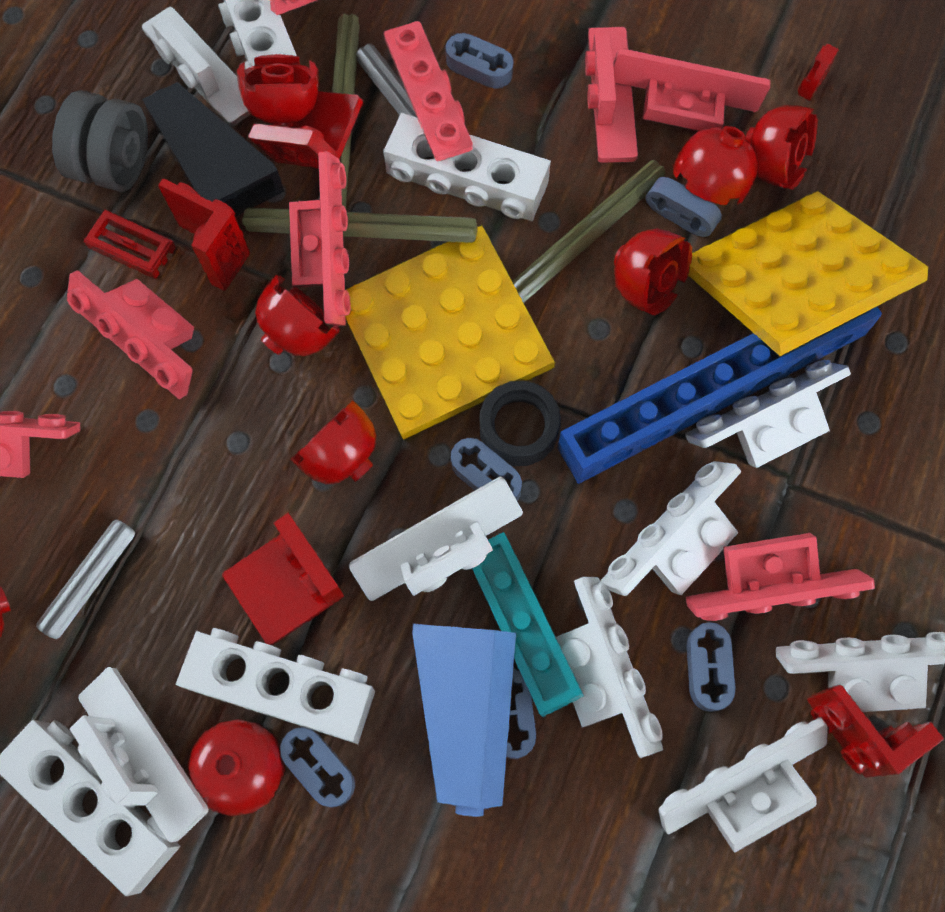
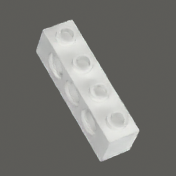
(256, 29)
(489, 164)
(206, 674)
(27, 768)

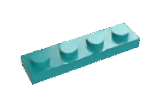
(519, 611)

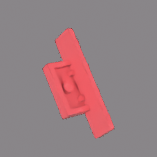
(428, 91)
(687, 92)
(610, 100)
(318, 241)
(138, 325)
(15, 438)
(775, 574)

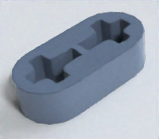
(479, 60)
(682, 207)
(487, 459)
(721, 666)
(524, 716)
(309, 775)

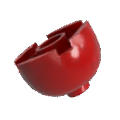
(278, 88)
(781, 143)
(718, 165)
(650, 268)
(291, 320)
(339, 448)
(236, 767)

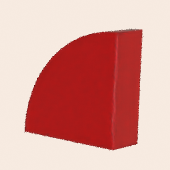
(819, 71)

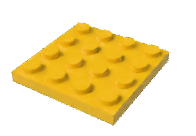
(804, 272)
(444, 332)

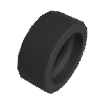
(520, 392)

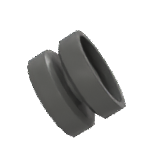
(100, 140)

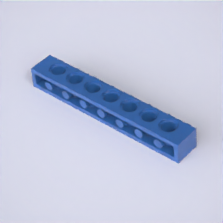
(691, 396)

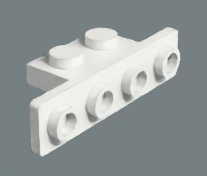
(197, 64)
(776, 420)
(683, 537)
(438, 544)
(605, 670)
(875, 672)
(133, 757)
(755, 792)

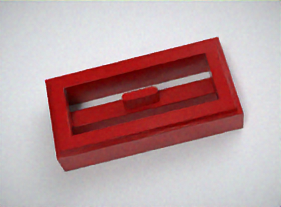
(156, 257)

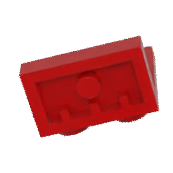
(320, 131)
(217, 235)
(282, 583)
(863, 746)

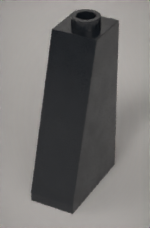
(210, 152)

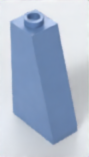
(466, 711)

